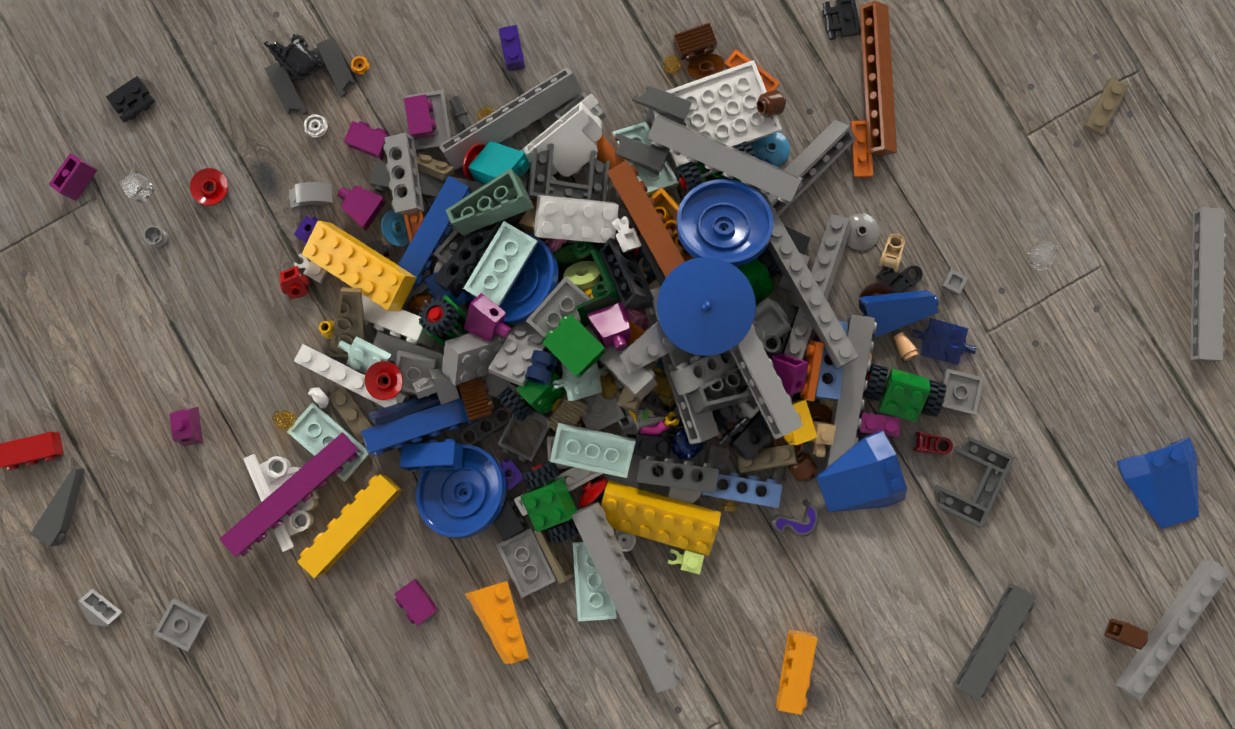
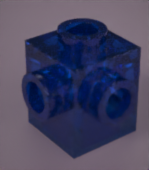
(683, 447)

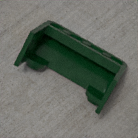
(604, 291)

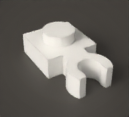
(626, 237)
(312, 269)

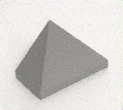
(98, 609)

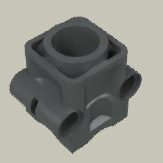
(770, 324)

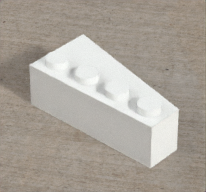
(397, 322)

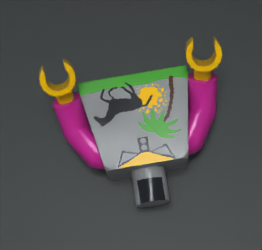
(645, 422)

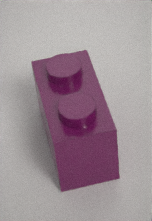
(419, 116)
(366, 139)
(73, 177)
(874, 423)
(416, 602)

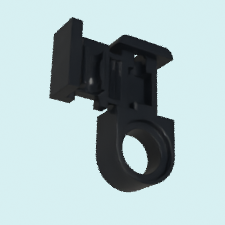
(900, 283)
(655, 405)

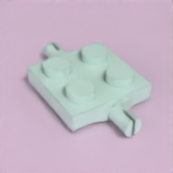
(363, 354)
(583, 387)

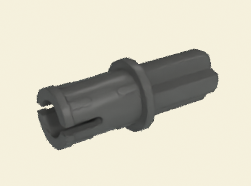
(459, 113)

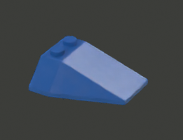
(864, 477)
(1165, 482)

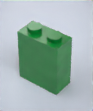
(574, 345)

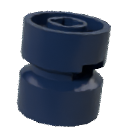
(541, 367)

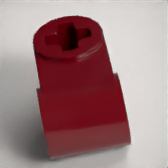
(929, 443)

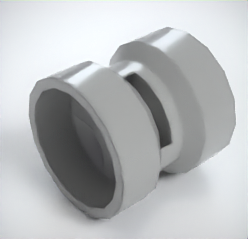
(154, 233)

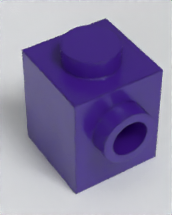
(305, 229)
(512, 473)

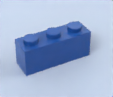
(432, 455)

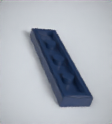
(403, 409)

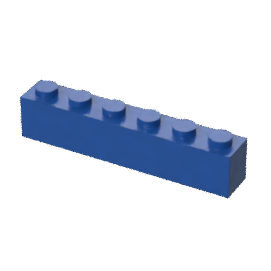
(432, 230)
(415, 427)

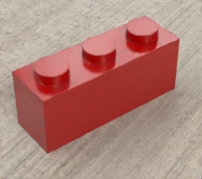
(30, 450)

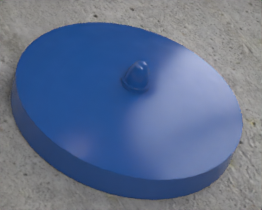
(724, 222)
(532, 285)
(706, 306)
(464, 499)

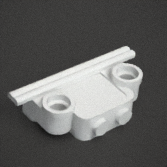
(572, 137)
(267, 479)

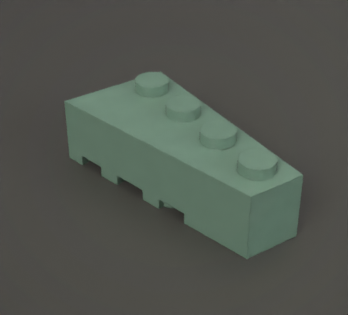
(490, 203)

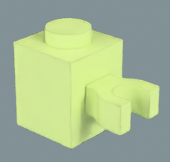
(688, 561)

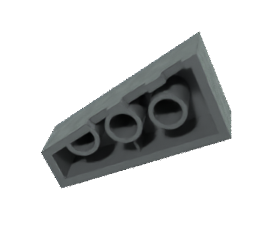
(721, 392)

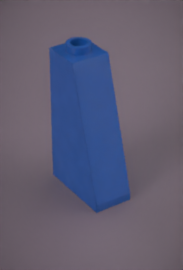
(898, 309)

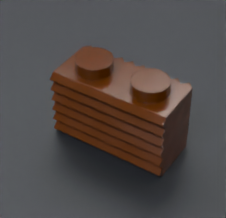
(695, 41)
(475, 399)
(1126, 634)

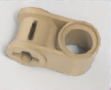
(892, 253)

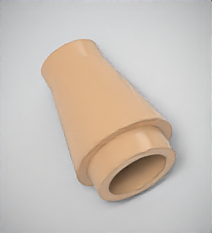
(905, 347)

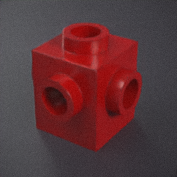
(294, 283)

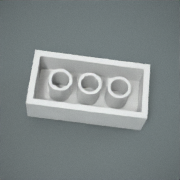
(575, 219)

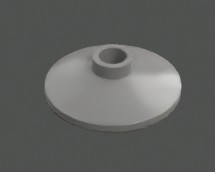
(864, 241)

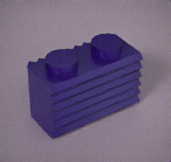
(511, 48)

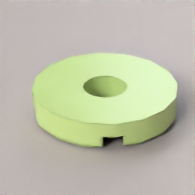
(586, 268)

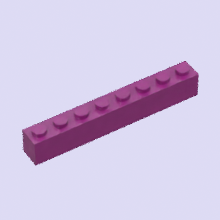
(290, 495)

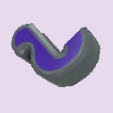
(795, 526)

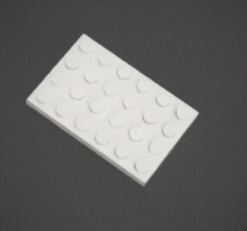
(726, 107)

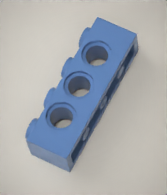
(830, 391)
(770, 498)

